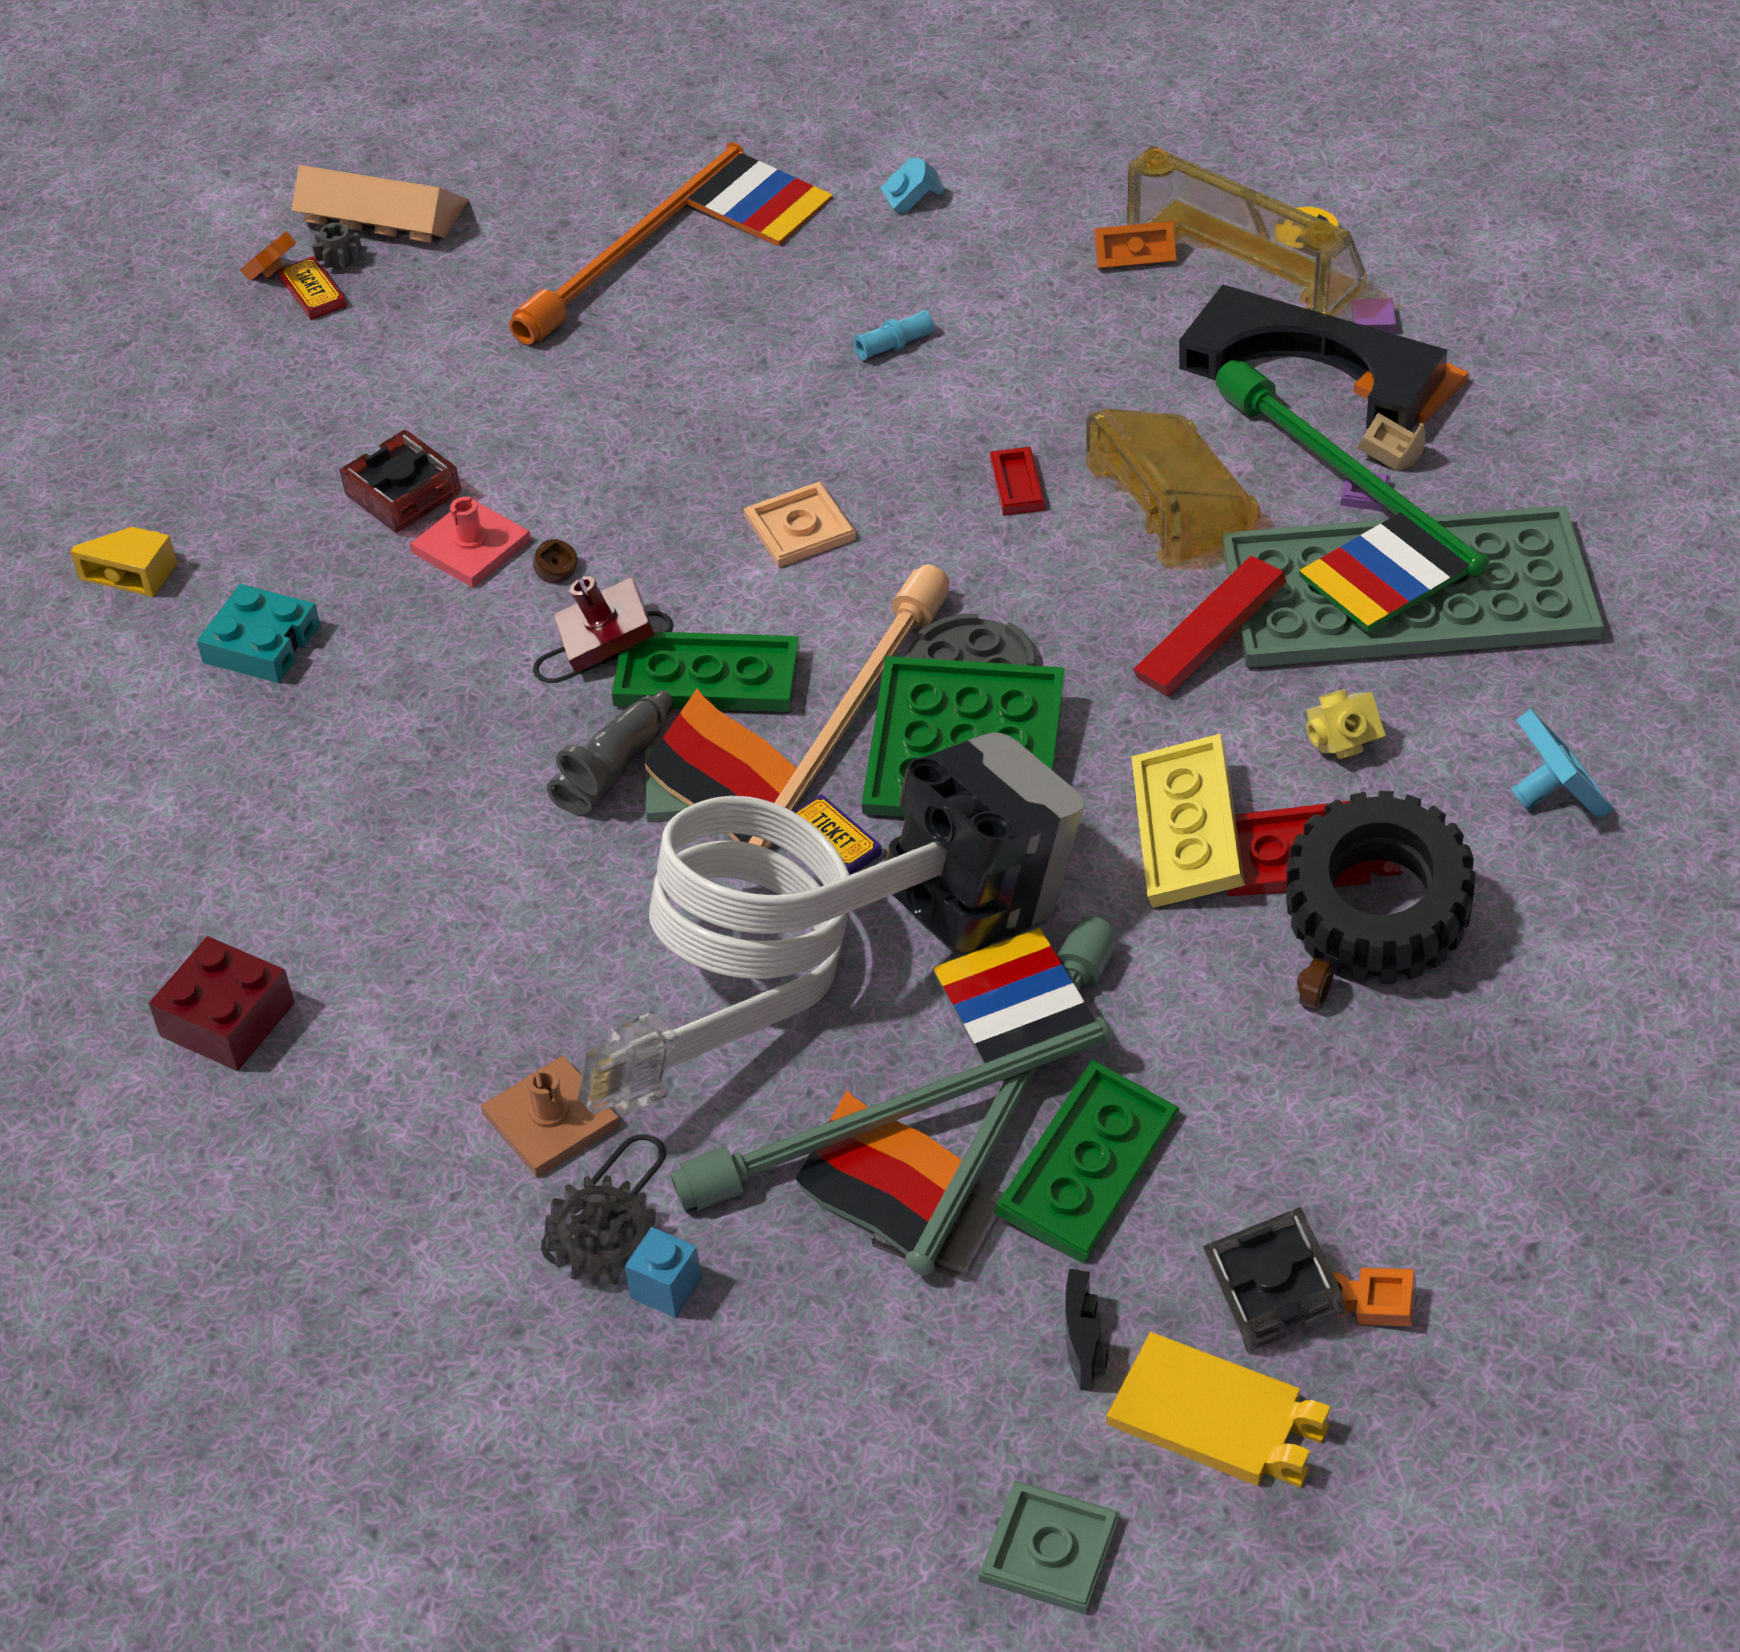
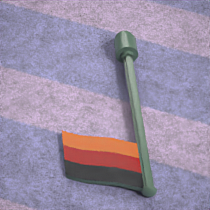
(906, 1180)

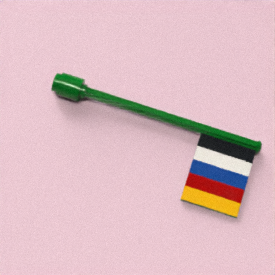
(1390, 563)

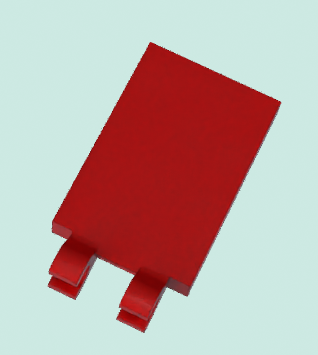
(1266, 847)

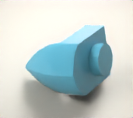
(910, 184)

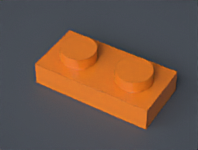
(1135, 244)

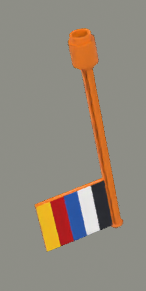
(728, 188)

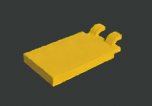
(1217, 1412)

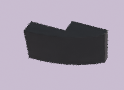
(1083, 1330)

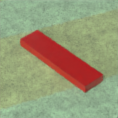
(1210, 625)

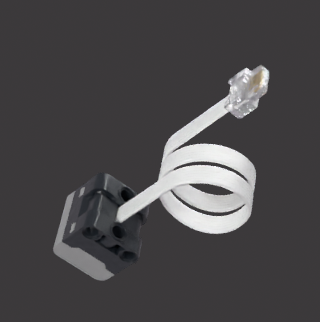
(973, 863)

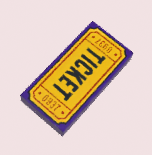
(847, 837)

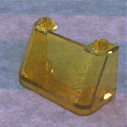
(1172, 478)

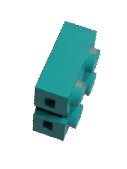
(258, 633)

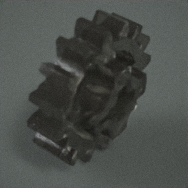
(582, 1240)

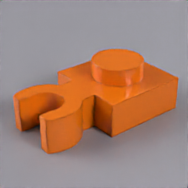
(269, 259)
(1380, 1296)

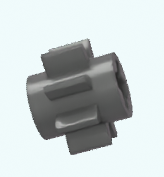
(336, 246)

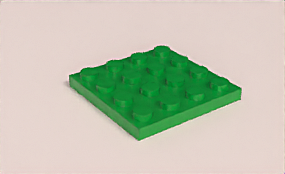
(946, 702)

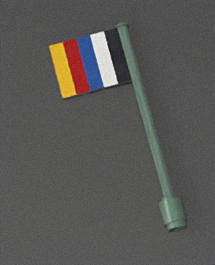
(1017, 1016)

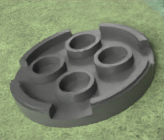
(975, 640)

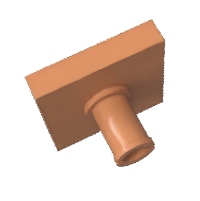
(545, 1118)

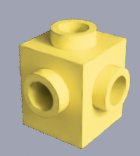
(1344, 723)

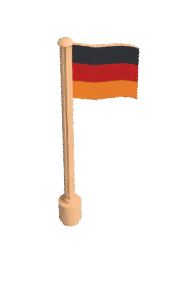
(717, 757)

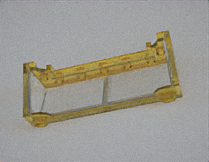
(1247, 227)

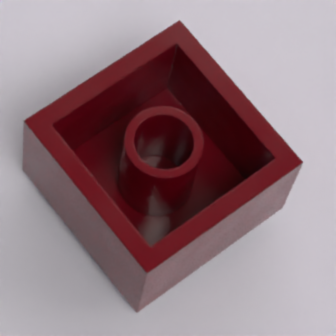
(222, 1003)

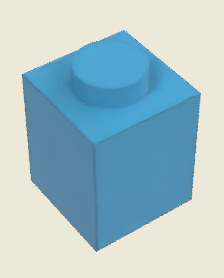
(663, 1272)

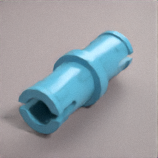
(893, 335)

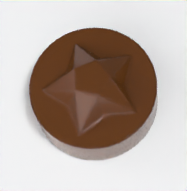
(555, 561)
(1315, 983)

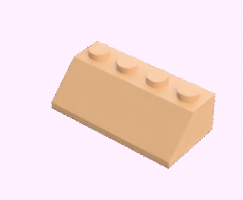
(375, 202)

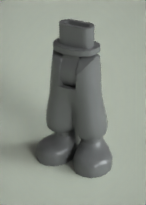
(596, 770)

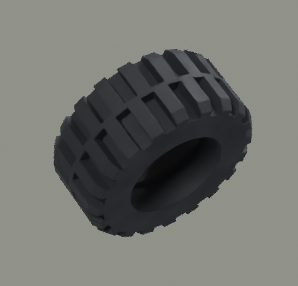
(1390, 832)

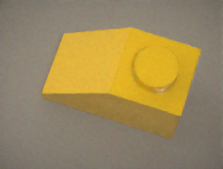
(126, 560)

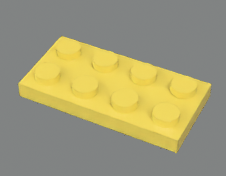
(1187, 821)

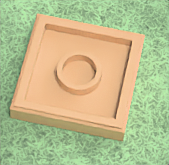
(799, 524)

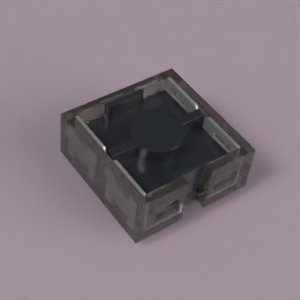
(1274, 1278)

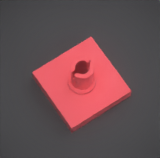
(470, 541)

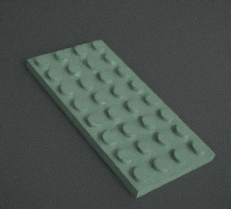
(1526, 597)

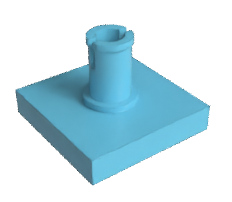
(1559, 769)

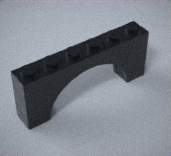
(1253, 326)

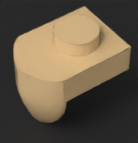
(1393, 443)

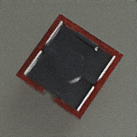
(400, 481)

